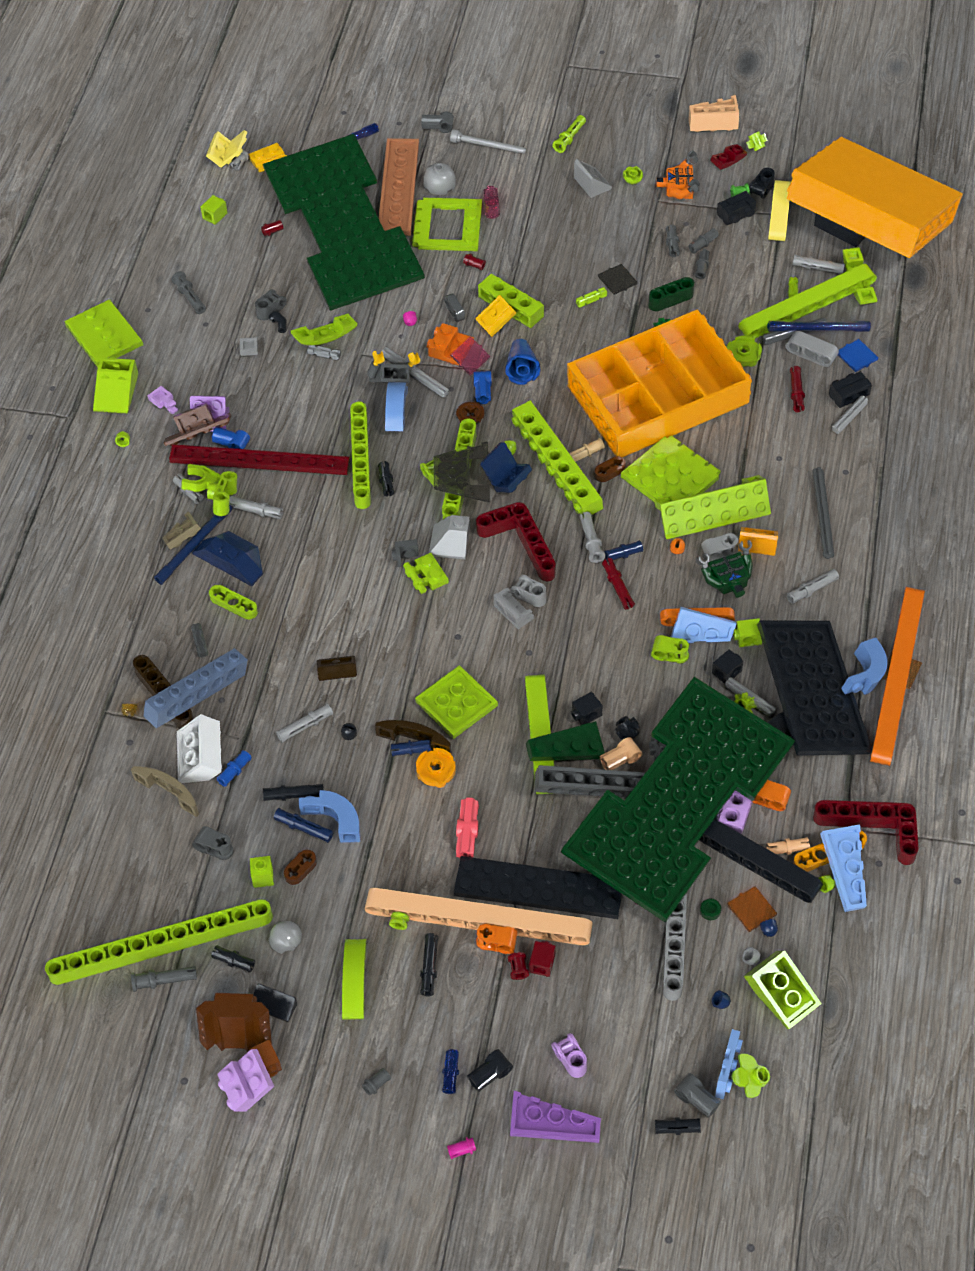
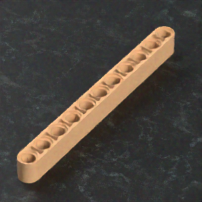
(473, 914)

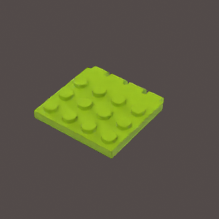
(670, 471)

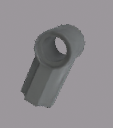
(443, 122)
(692, 1091)

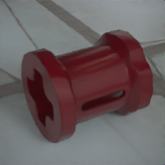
(518, 966)

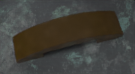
(391, 728)

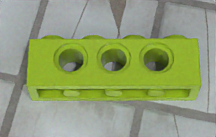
(528, 309)

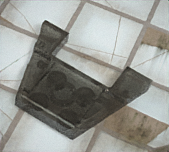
(453, 473)

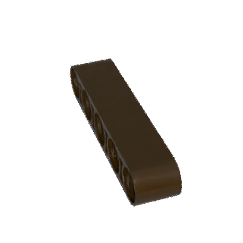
(155, 686)

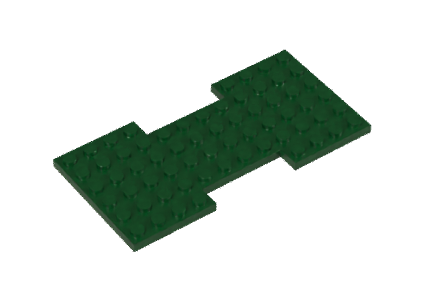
(355, 250)
(651, 837)

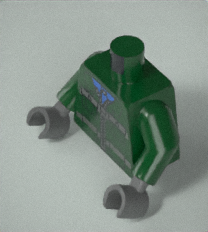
(729, 572)

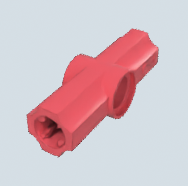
(467, 828)

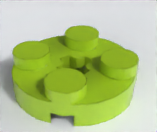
(752, 353)

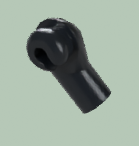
(282, 322)

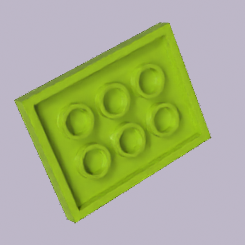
(103, 332)

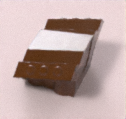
(233, 1022)

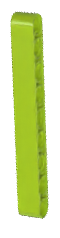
(809, 300)

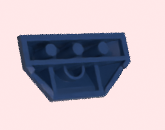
(232, 556)

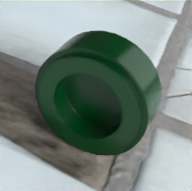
(710, 909)

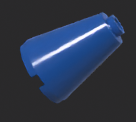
(522, 363)

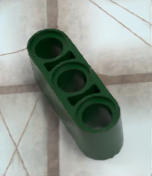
(671, 294)

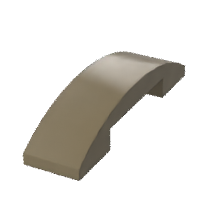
(149, 776)

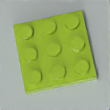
(456, 702)

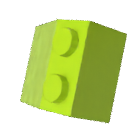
(782, 988)

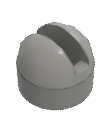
(752, 953)

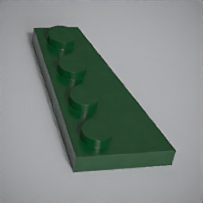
(569, 744)

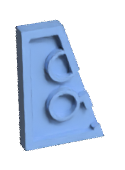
(699, 626)
(729, 1064)

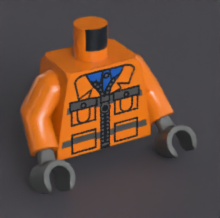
(680, 180)

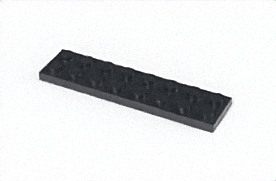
(536, 887)

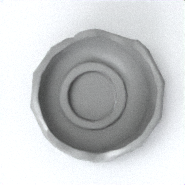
(285, 936)

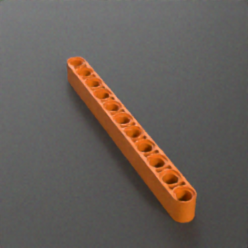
(897, 676)

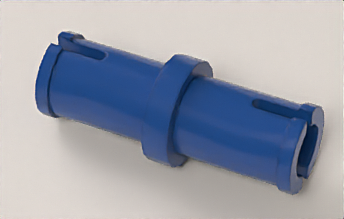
(234, 768)

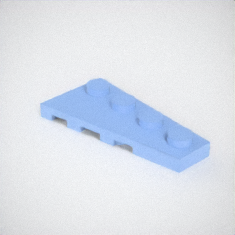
(844, 856)

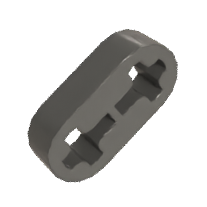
(454, 307)

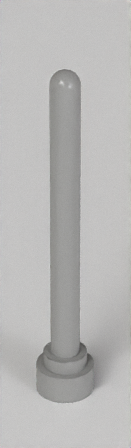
(457, 136)

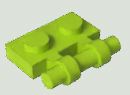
(430, 570)

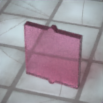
(470, 355)

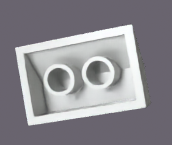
(199, 750)

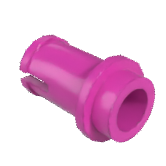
(461, 1148)

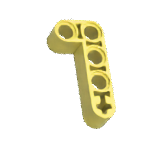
(779, 211)

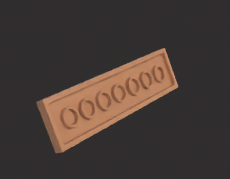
(399, 184)

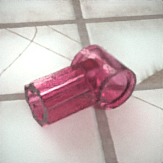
(491, 202)

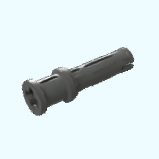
(182, 283)
(152, 978)

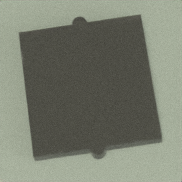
(617, 279)

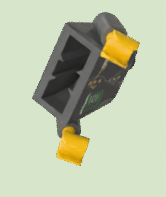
(391, 372)

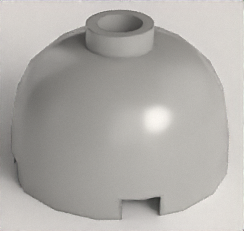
(439, 179)

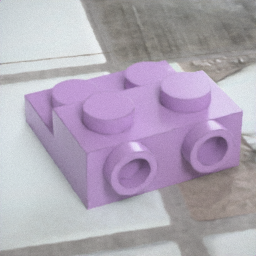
(245, 1081)

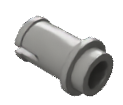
(238, 161)

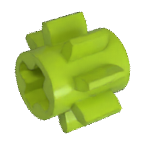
(756, 141)
(745, 701)

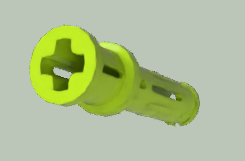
(577, 124)

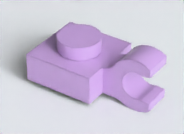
(162, 397)

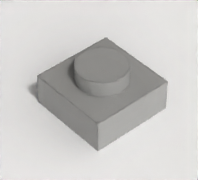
(248, 346)

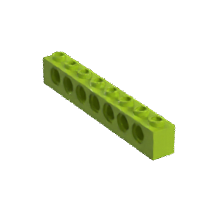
(564, 468)

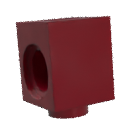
(542, 958)

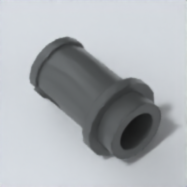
(376, 1081)

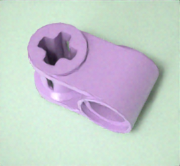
(569, 1052)

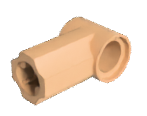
(625, 752)

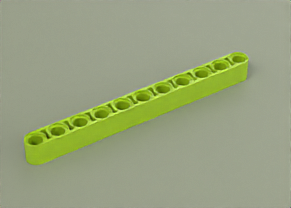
(149, 939)

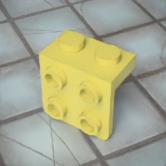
(223, 150)

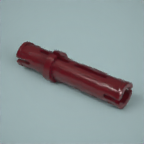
(797, 393)
(614, 576)

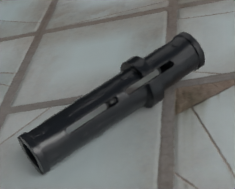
(291, 792)
(428, 972)

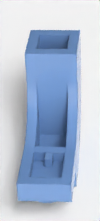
(395, 406)
(874, 664)
(336, 807)

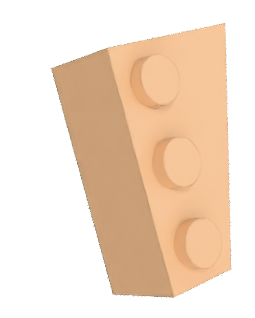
(714, 116)

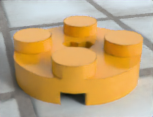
(432, 758)

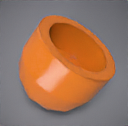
(675, 550)

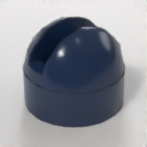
(769, 927)
(721, 1000)

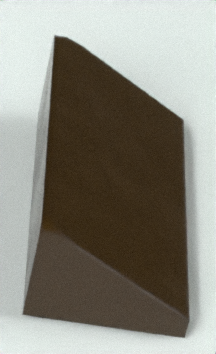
(336, 668)

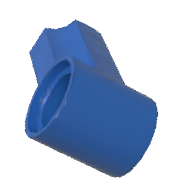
(482, 384)
(231, 439)

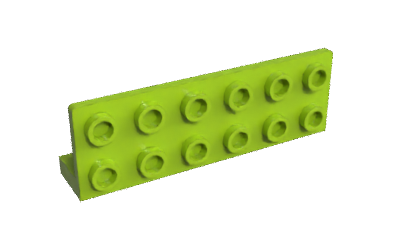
(714, 508)

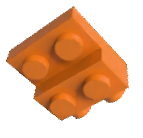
(445, 342)

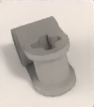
(719, 547)
(530, 591)

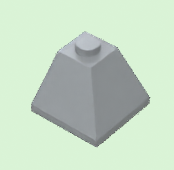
(450, 537)

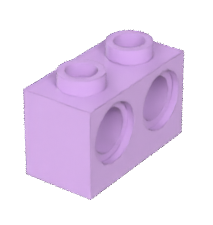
(737, 812)

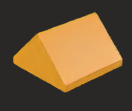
(762, 540)

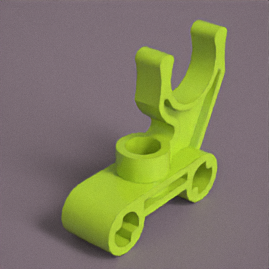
(218, 486)

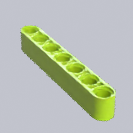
(466, 437)
(360, 455)
(538, 712)

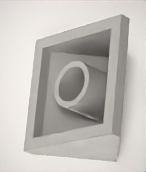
(590, 179)

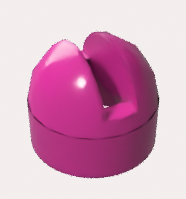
(410, 318)

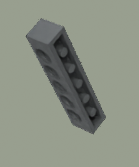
(585, 781)

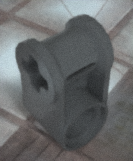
(268, 303)
(213, 843)

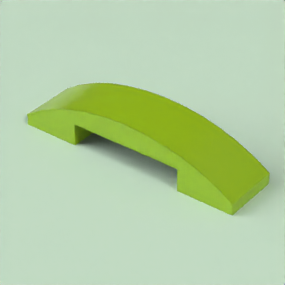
(852, 259)
(327, 333)
(353, 979)

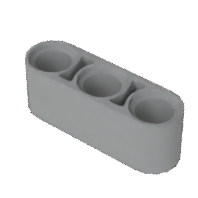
(812, 348)

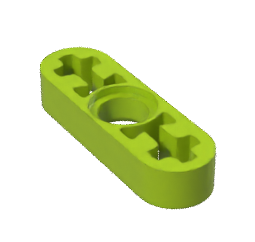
(228, 595)

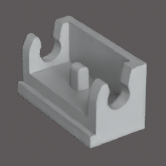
(512, 608)

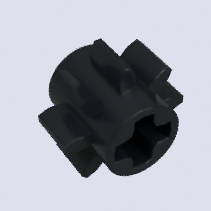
(627, 727)

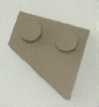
(181, 532)

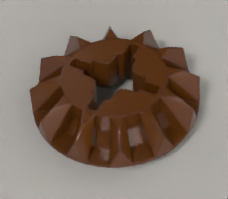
(470, 407)

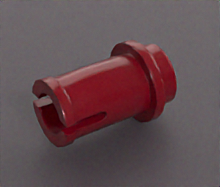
(268, 229)
(470, 260)

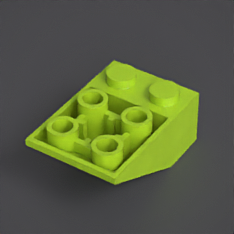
(115, 385)

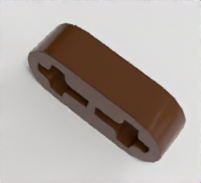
(609, 468)
(298, 865)

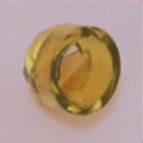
(129, 708)

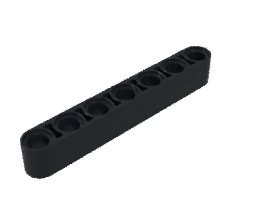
(762, 861)

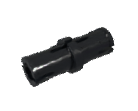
(386, 479)
(233, 958)
(677, 1126)

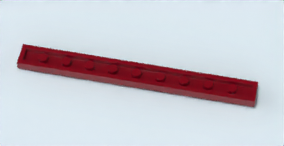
(259, 459)

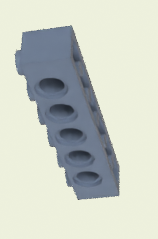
(195, 688)

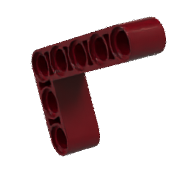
(518, 517)
(874, 820)

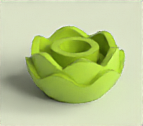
(633, 175)

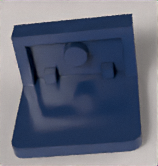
(503, 469)

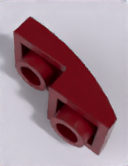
(730, 156)

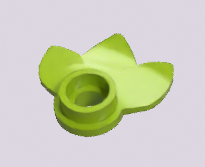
(750, 1075)

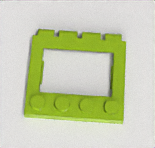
(471, 224)

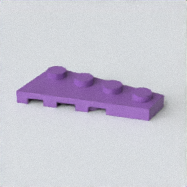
(551, 1121)

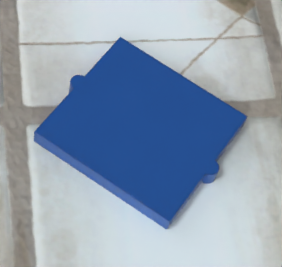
(857, 355)

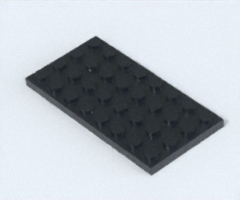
(809, 686)

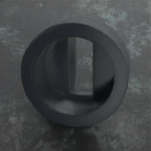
(347, 733)

